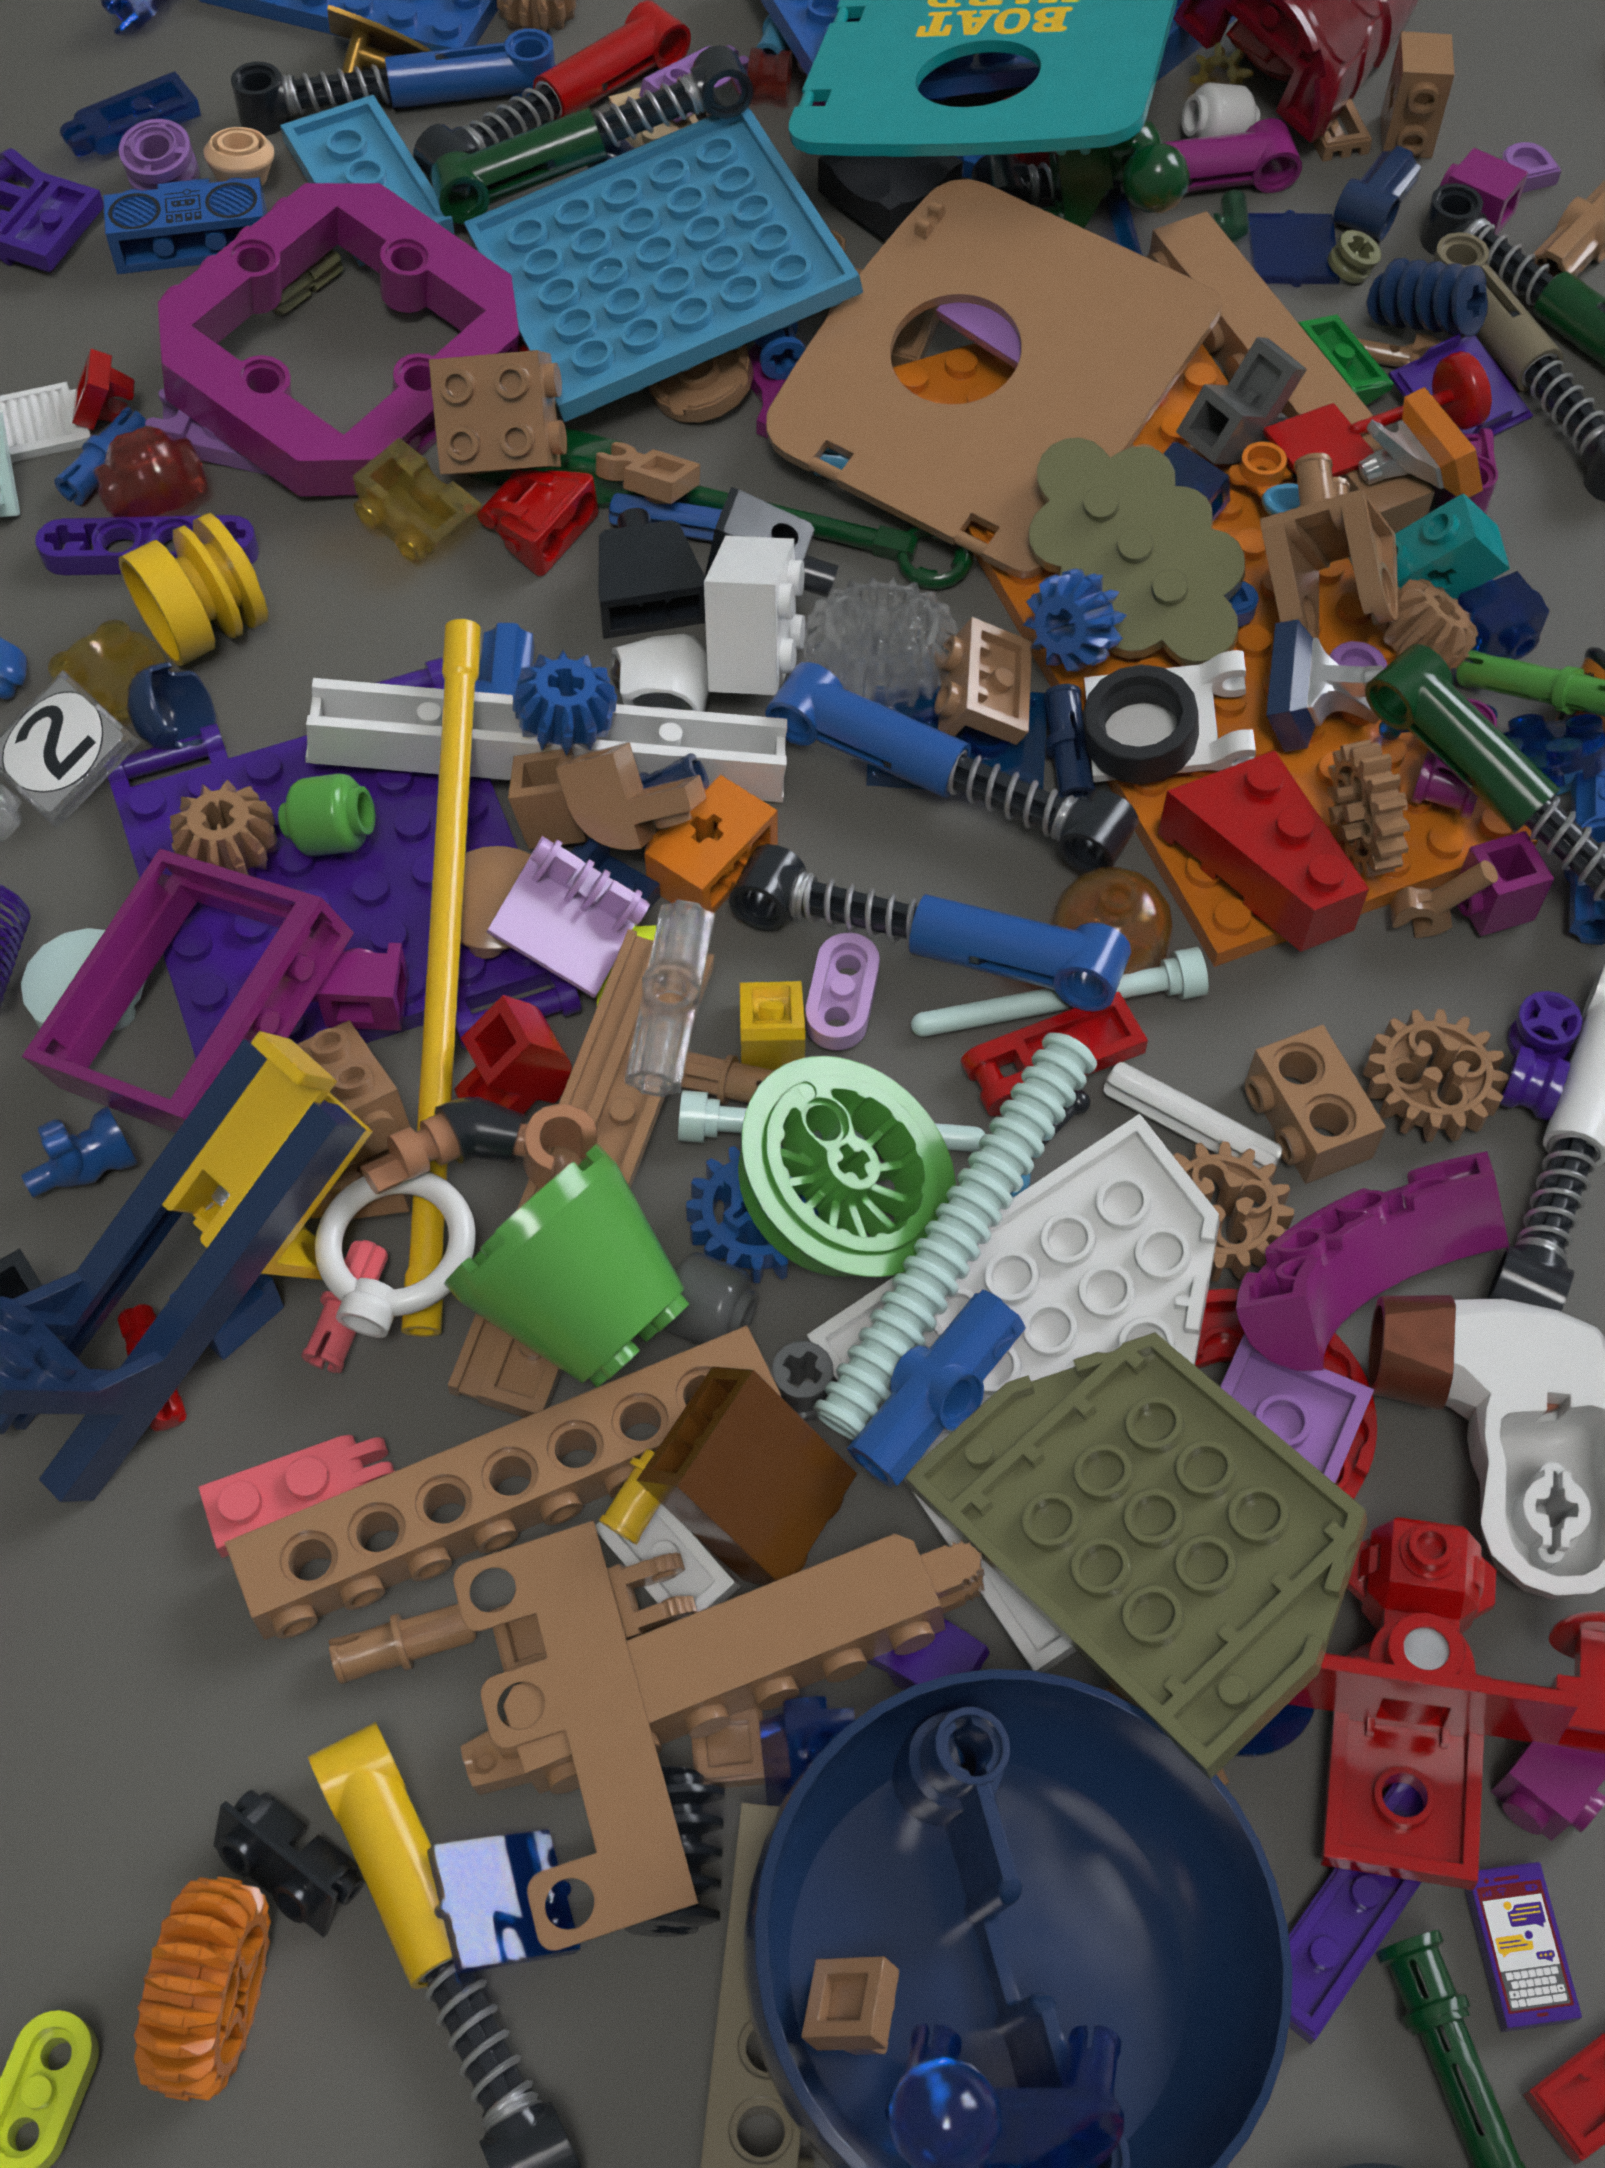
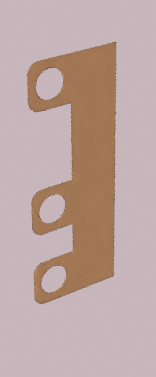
(598, 1701)

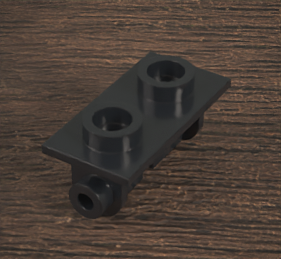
(258, 1842)

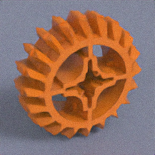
(202, 1988)

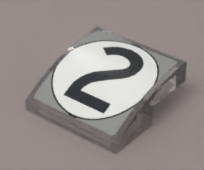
(62, 749)

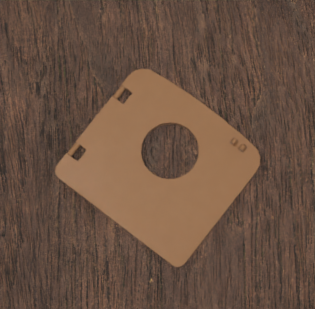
(1097, 357)

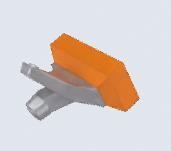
(1424, 446)

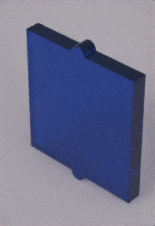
(1292, 247)
(487, 1901)

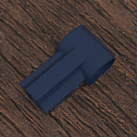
(1374, 200)

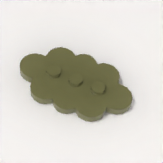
(1146, 541)

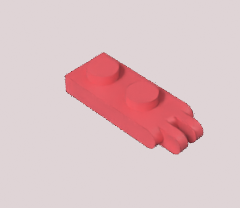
(289, 1485)

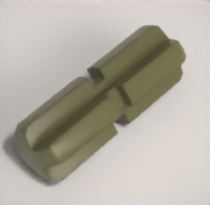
(313, 278)

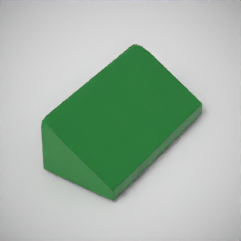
(1348, 357)

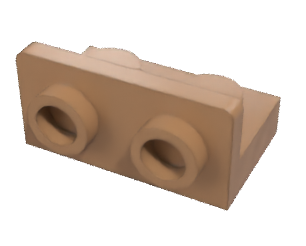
(986, 682)

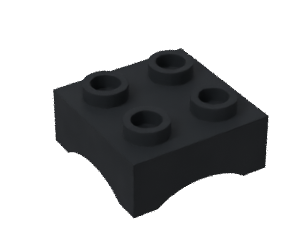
(883, 188)

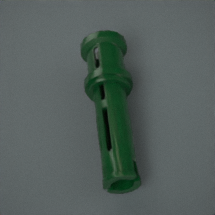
(1447, 2010)

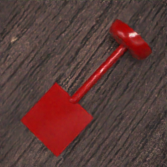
(1457, 386)

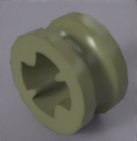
(1354, 256)

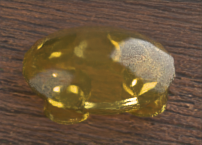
(107, 663)

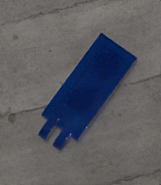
(105, 122)

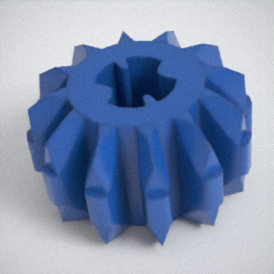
(1074, 619)
(564, 702)

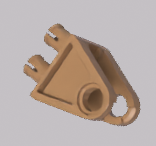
(1326, 529)

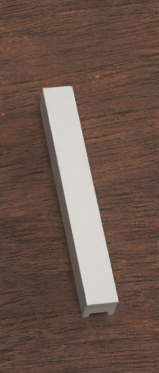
(403, 727)

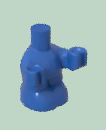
(81, 1156)

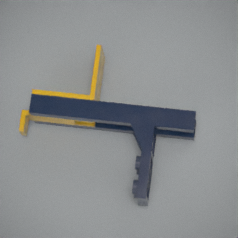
(252, 1174)

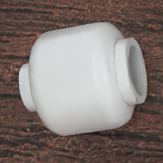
(1219, 110)

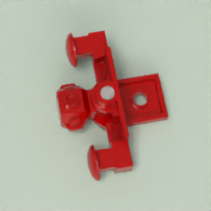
(1420, 1712)

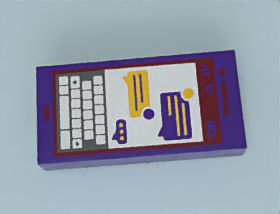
(1522, 1948)

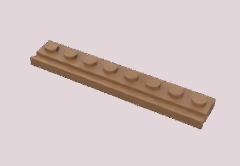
(492, 1363)

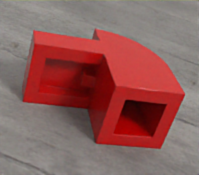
(514, 1057)

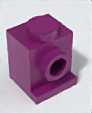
(366, 989)

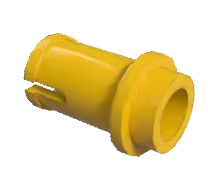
(633, 1504)

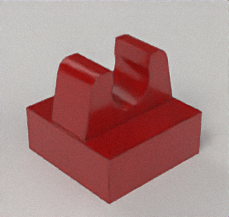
(96, 391)

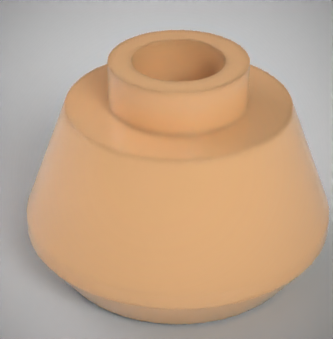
(239, 154)

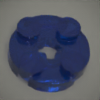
(1560, 745)

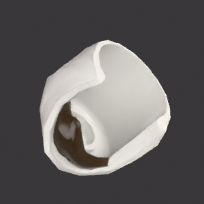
(662, 672)

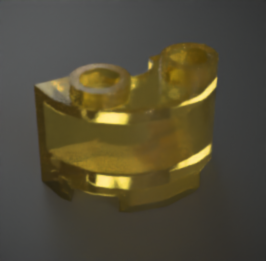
(410, 501)

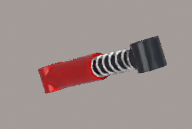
(645, 41)

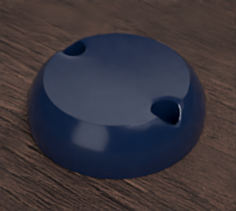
(1037, 1897)

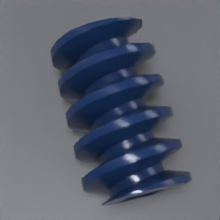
(1430, 297)

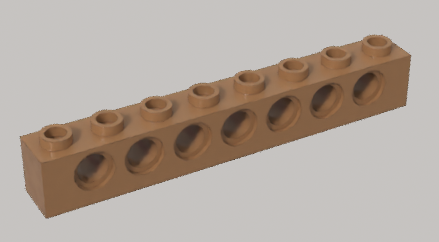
(468, 1475)

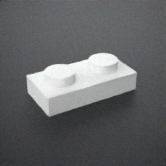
(703, 1574)

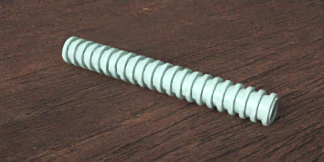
(957, 1232)

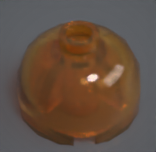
(1125, 903)

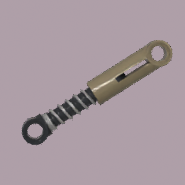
(1532, 359)

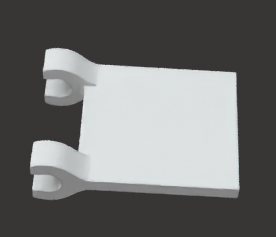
(1150, 723)

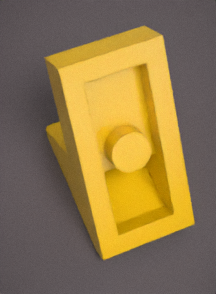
(771, 1023)

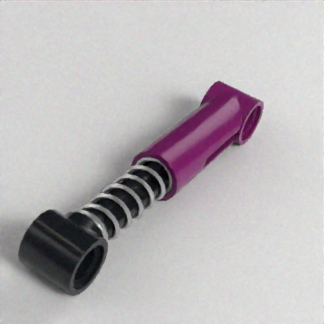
(1256, 157)

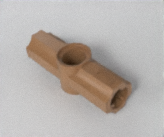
(1577, 236)

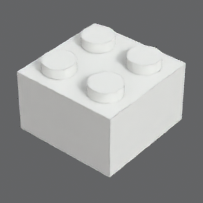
(753, 615)

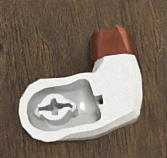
(1534, 1428)

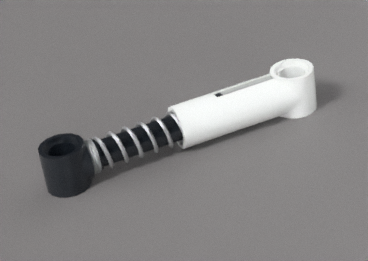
(1575, 1139)

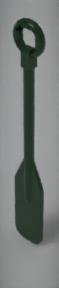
(884, 541)

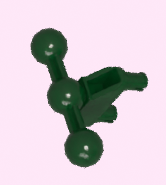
(1149, 171)

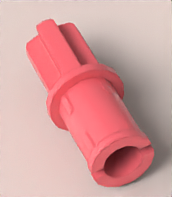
(330, 1338)

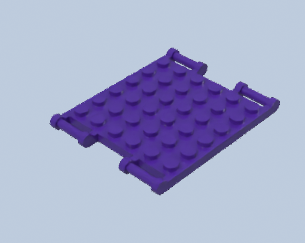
(375, 890)

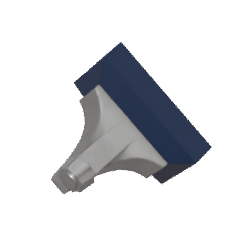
(1310, 686)

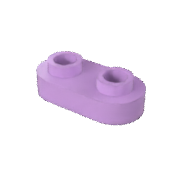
(841, 995)

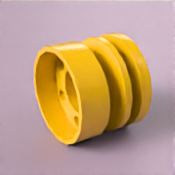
(185, 593)

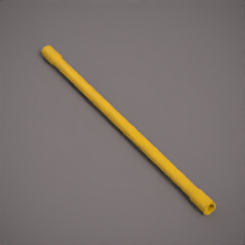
(460, 673)

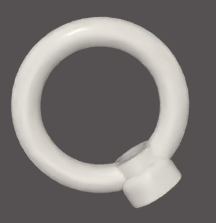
(368, 1303)

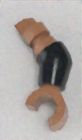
(483, 1131)

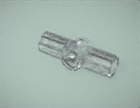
(663, 1028)

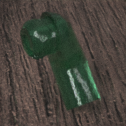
(1234, 216)

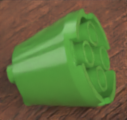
(575, 1273)

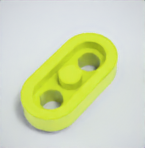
(44, 2095)

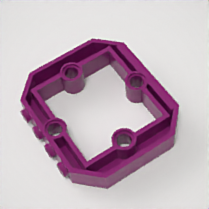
(252, 399)

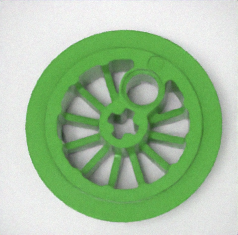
(841, 1169)

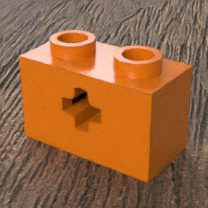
(708, 852)

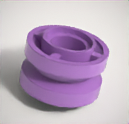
(157, 154)

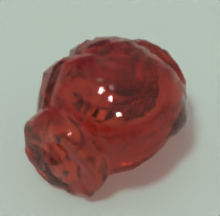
(149, 474)

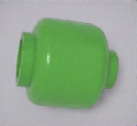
(327, 815)

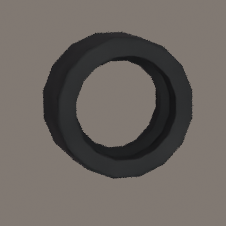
(1136, 686)

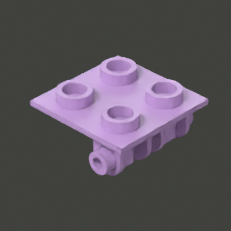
(567, 916)

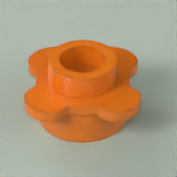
(1261, 468)

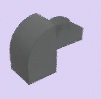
(1234, 415)

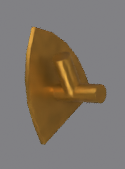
(368, 33)

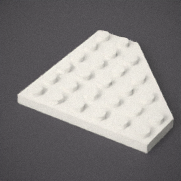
(1087, 1262)

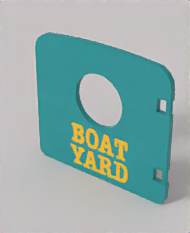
(1090, 90)

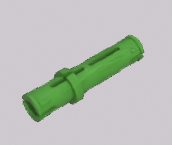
(1565, 688)

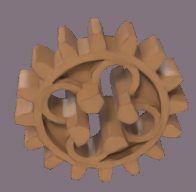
(1368, 808)
(1416, 1098)
(1239, 1188)

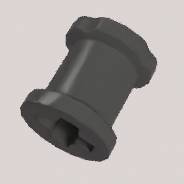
(794, 1365)

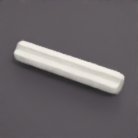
(1187, 1115)

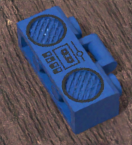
(179, 221)

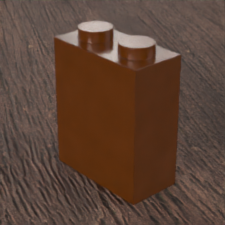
(748, 1476)

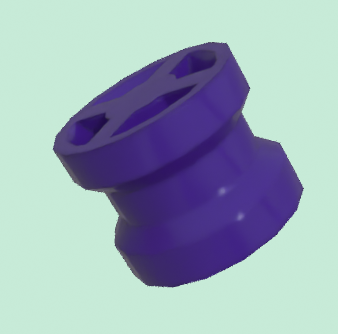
(1549, 1015)
(1535, 1083)

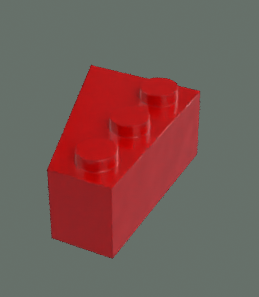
(1269, 846)

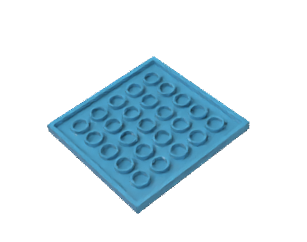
(663, 259)

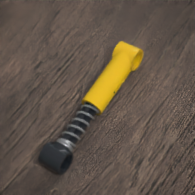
(393, 1858)

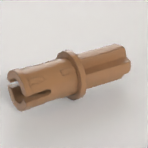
(723, 1077)
(398, 1643)

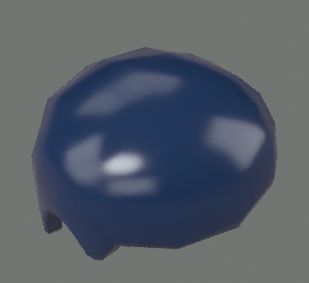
(169, 706)

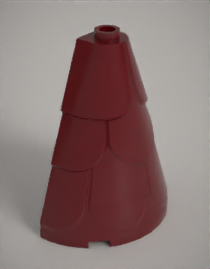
(1323, 40)

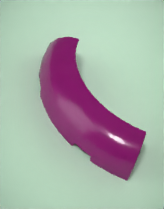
(1360, 1249)

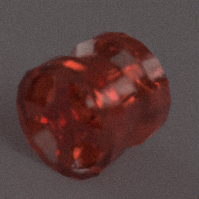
(770, 74)

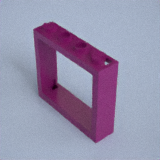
(132, 944)

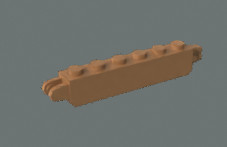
(756, 1651)

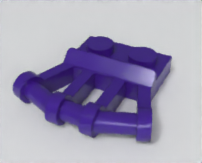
(44, 217)

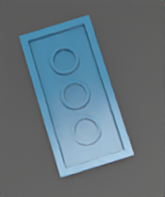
(360, 146)

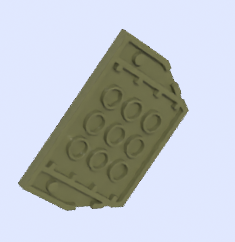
(1156, 1536)

